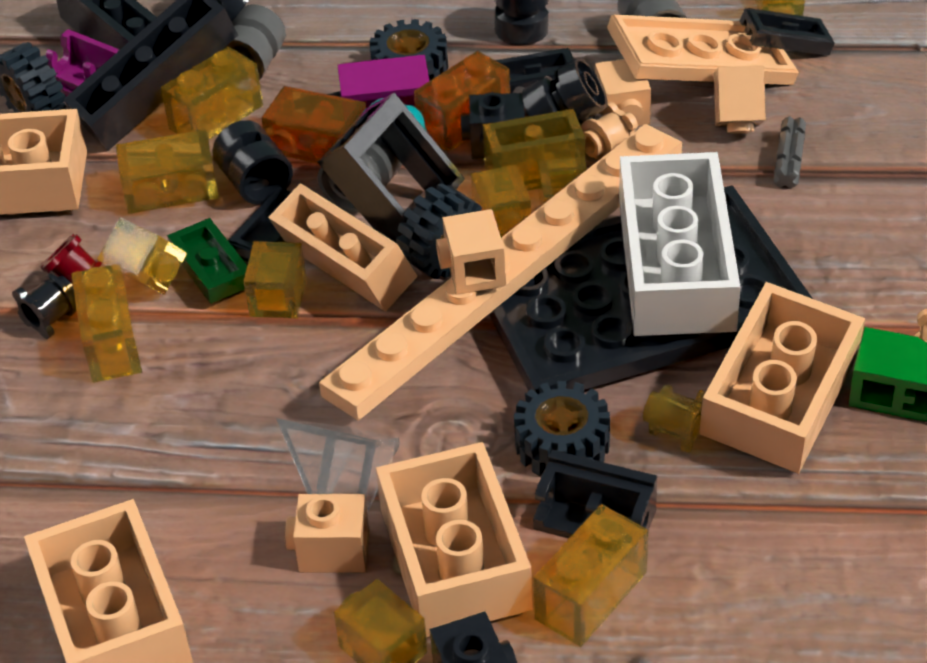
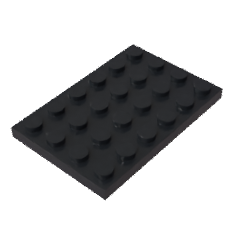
(578, 317)

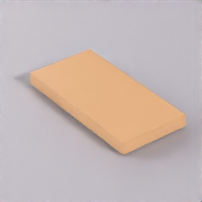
(693, 49)

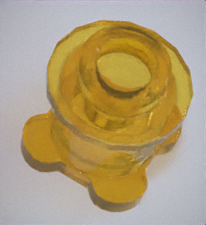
(674, 415)

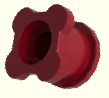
(69, 259)

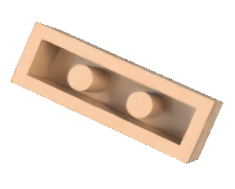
(344, 247)

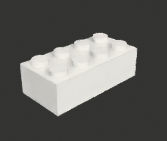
(678, 245)

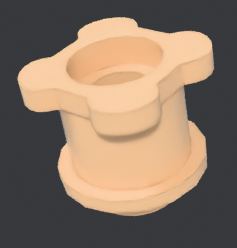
(607, 131)

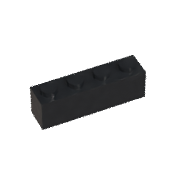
(106, 20)
(131, 80)

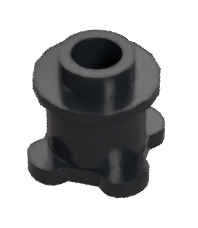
(46, 303)

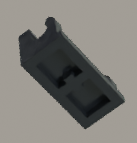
(577, 486)

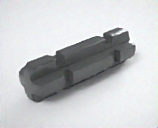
(790, 152)

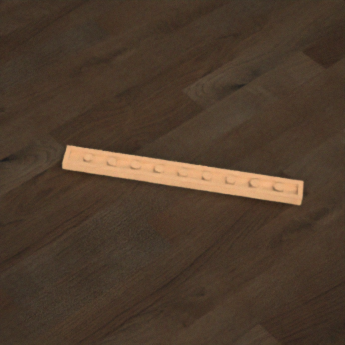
(446, 316)

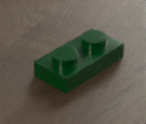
(210, 260)

